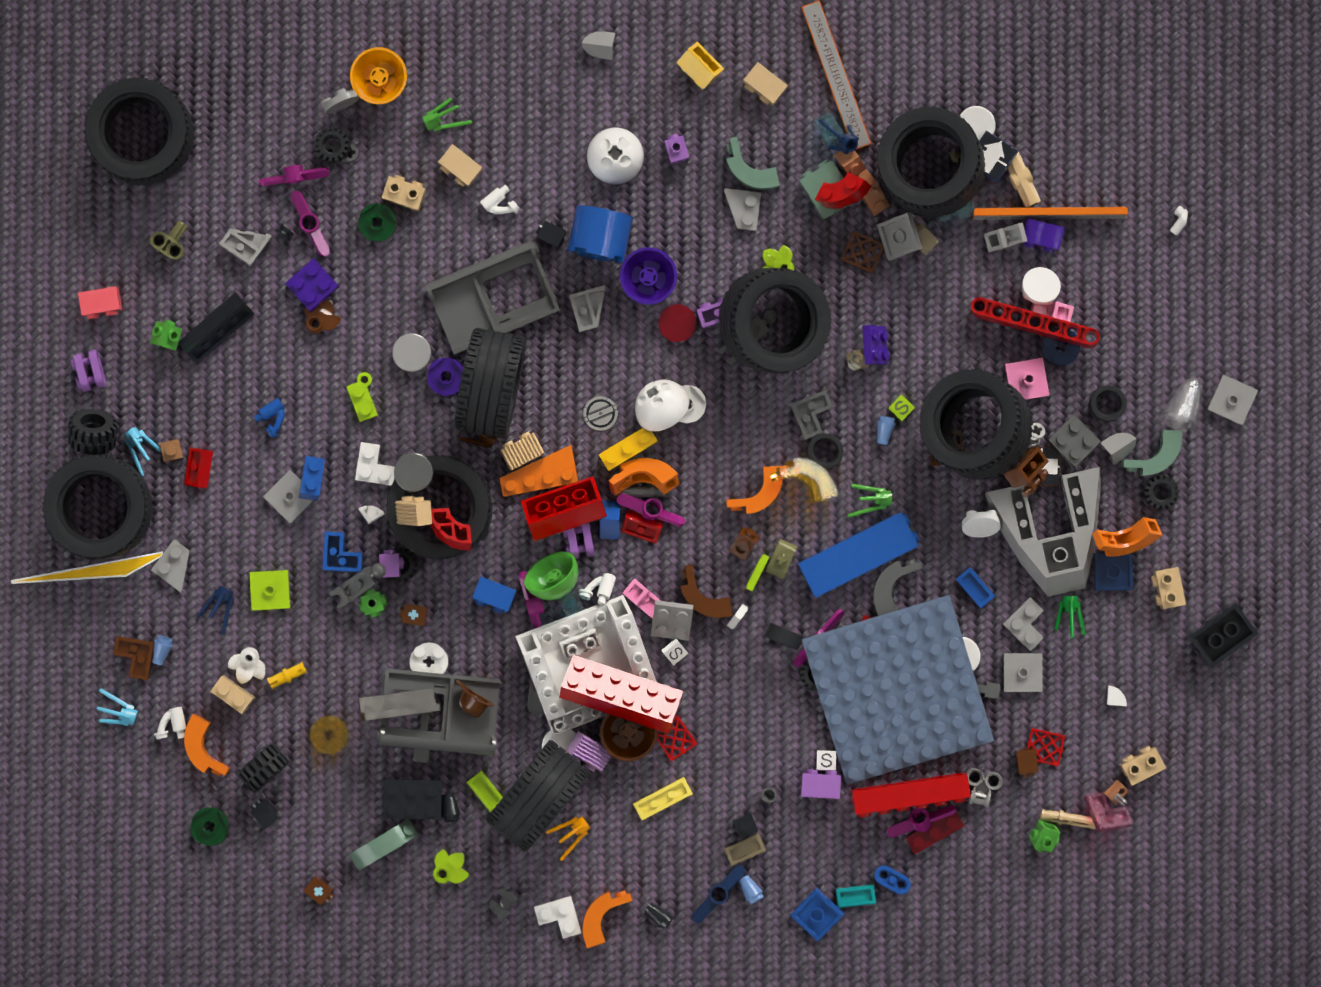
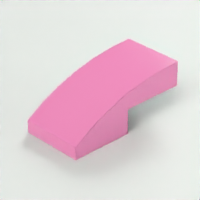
(1055, 310)
(641, 597)

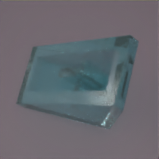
(827, 137)
(571, 603)

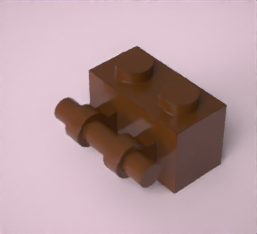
(1028, 468)

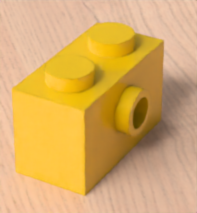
(700, 65)

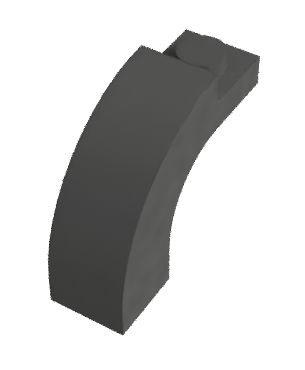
(883, 586)

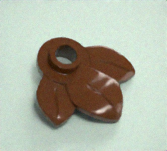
(323, 315)

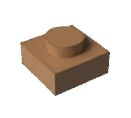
(171, 450)

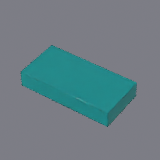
(855, 896)

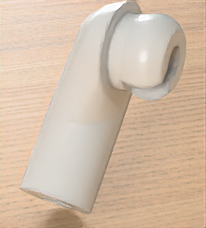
(1182, 220)

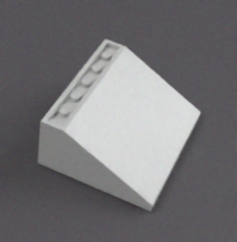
(596, 634)

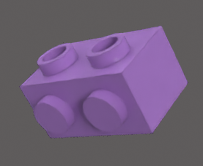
(709, 314)

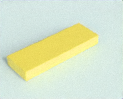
(662, 798)

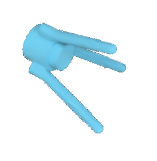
(134, 438)
(126, 716)

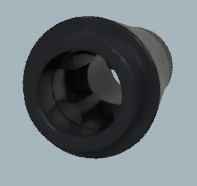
(450, 809)
(660, 916)

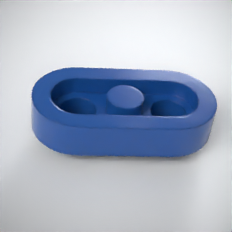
(891, 880)

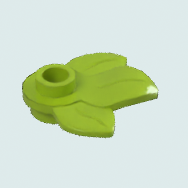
(779, 258)
(451, 865)

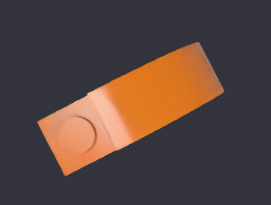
(644, 470)
(763, 499)
(1128, 540)
(194, 745)
(592, 928)

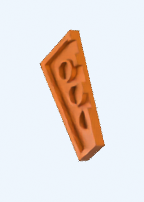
(545, 473)

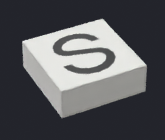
(674, 651)
(826, 760)

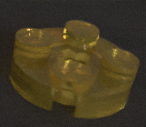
(323, 725)

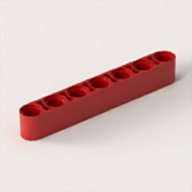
(1042, 329)

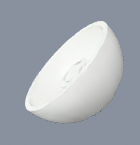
(615, 166)
(661, 405)

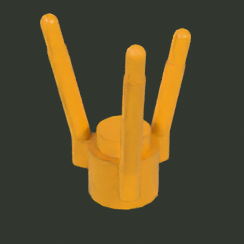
(579, 827)

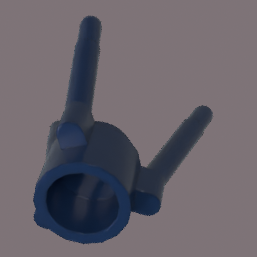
(847, 142)
(222, 596)

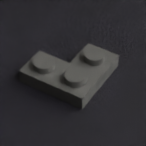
(806, 411)

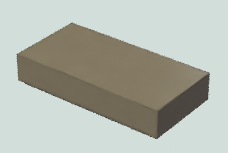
(744, 849)

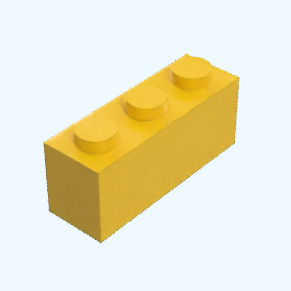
(627, 448)

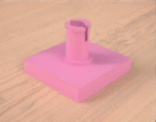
(1028, 378)

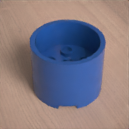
(600, 234)

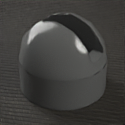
(770, 792)

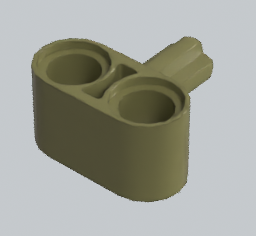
(170, 241)
(781, 558)

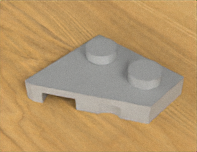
(744, 208)
(588, 307)
(173, 565)

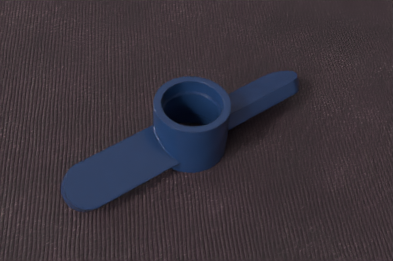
(727, 884)

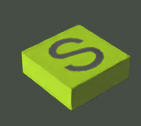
(901, 407)

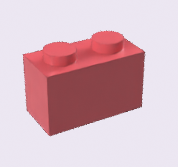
(100, 302)

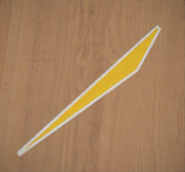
(109, 569)

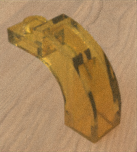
(811, 474)

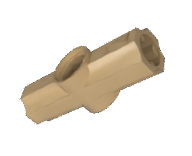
(1023, 182)

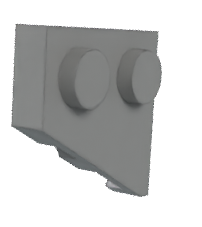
(245, 244)

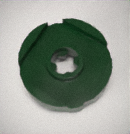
(380, 212)
(199, 823)

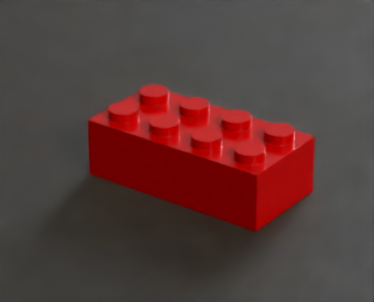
(563, 508)

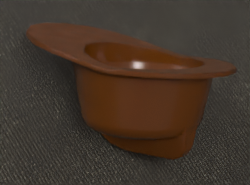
(472, 702)

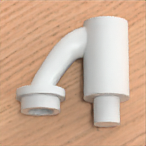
(495, 198)
(605, 589)
(178, 723)

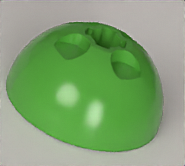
(552, 576)

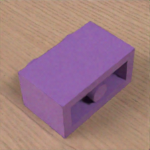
(820, 785)

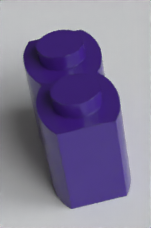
(1043, 235)

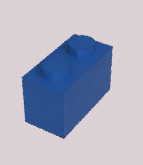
(311, 478)
(494, 594)

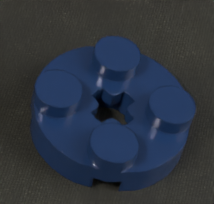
(1058, 357)

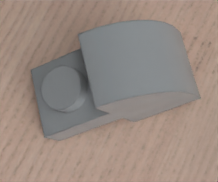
(1005, 237)

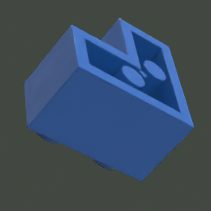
(335, 556)

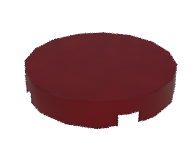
(677, 323)

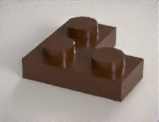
(140, 652)

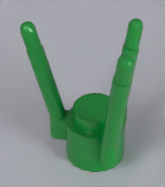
(1070, 605)

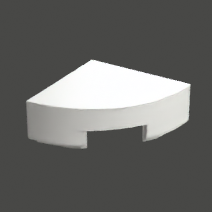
(371, 513)
(737, 617)
(1115, 697)

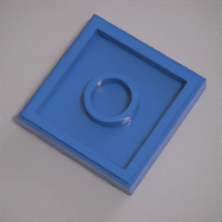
(817, 914)

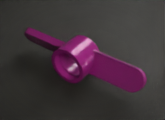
(295, 174)
(315, 234)
(640, 506)
(533, 603)
(802, 657)
(910, 825)

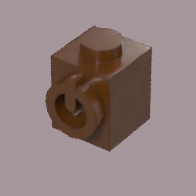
(744, 543)

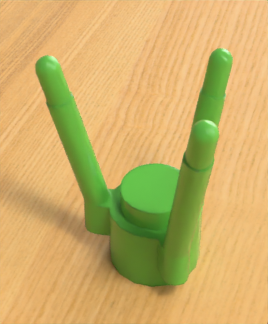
(433, 119)
(883, 498)

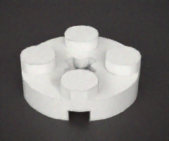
(698, 405)
(437, 654)

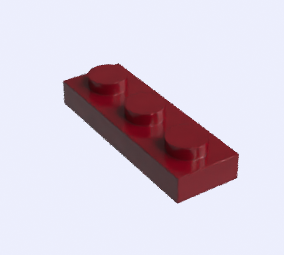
(939, 829)

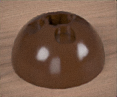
(635, 746)

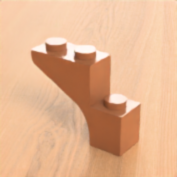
(852, 163)

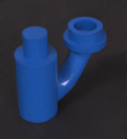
(271, 409)

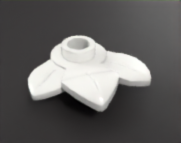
(247, 668)

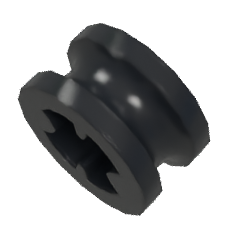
(284, 232)

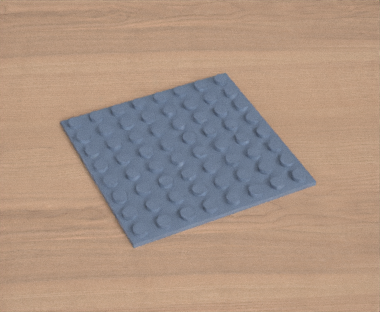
(897, 689)

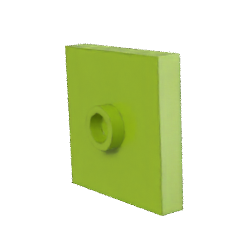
(270, 590)

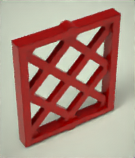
(1059, 750)
(683, 751)

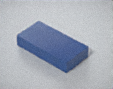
(975, 587)

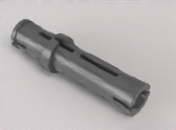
(645, 492)

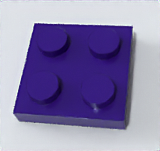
(312, 285)
(875, 345)

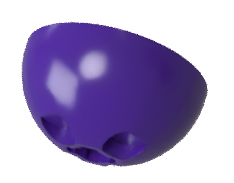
(642, 267)

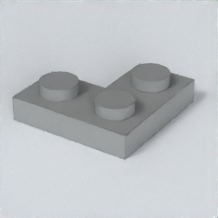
(1020, 623)

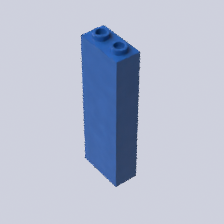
(859, 554)

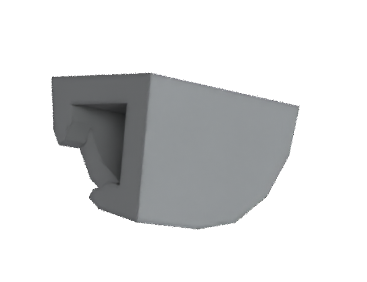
(599, 44)
(1119, 446)

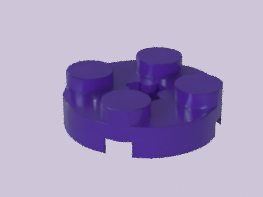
(435, 374)

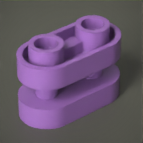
(80, 364)
(573, 547)

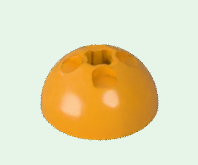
(376, 65)

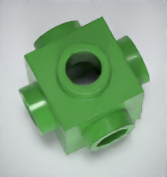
(166, 335)
(380, 604)
(1044, 836)

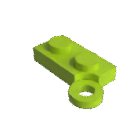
(362, 399)

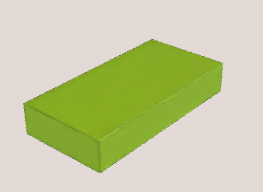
(757, 572)
(485, 790)

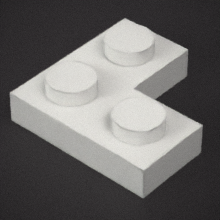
(369, 469)
(560, 910)

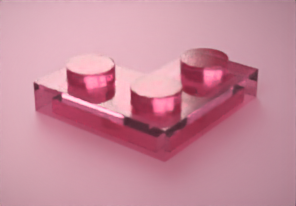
(1103, 816)

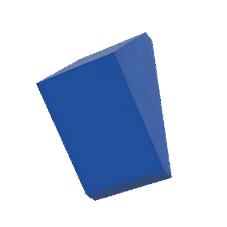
(610, 525)

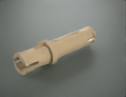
(1061, 817)

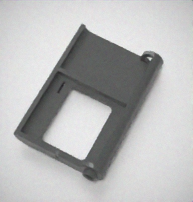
(465, 304)
(459, 729)

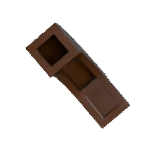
(709, 607)

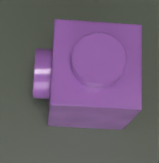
(676, 149)
(392, 562)

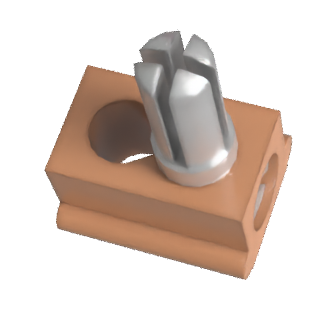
(1117, 792)

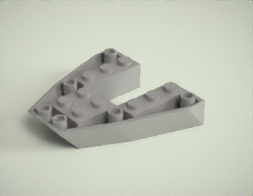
(1060, 561)

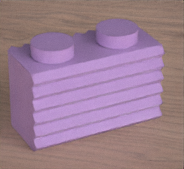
(588, 751)

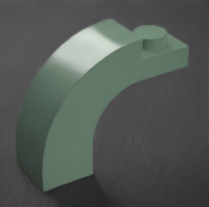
(752, 178)
(1168, 451)
(383, 844)

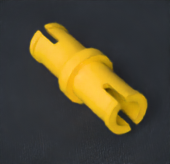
(287, 675)

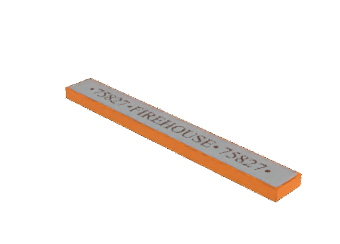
(835, 72)
(1050, 213)

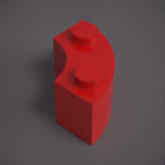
(842, 193)
(449, 530)

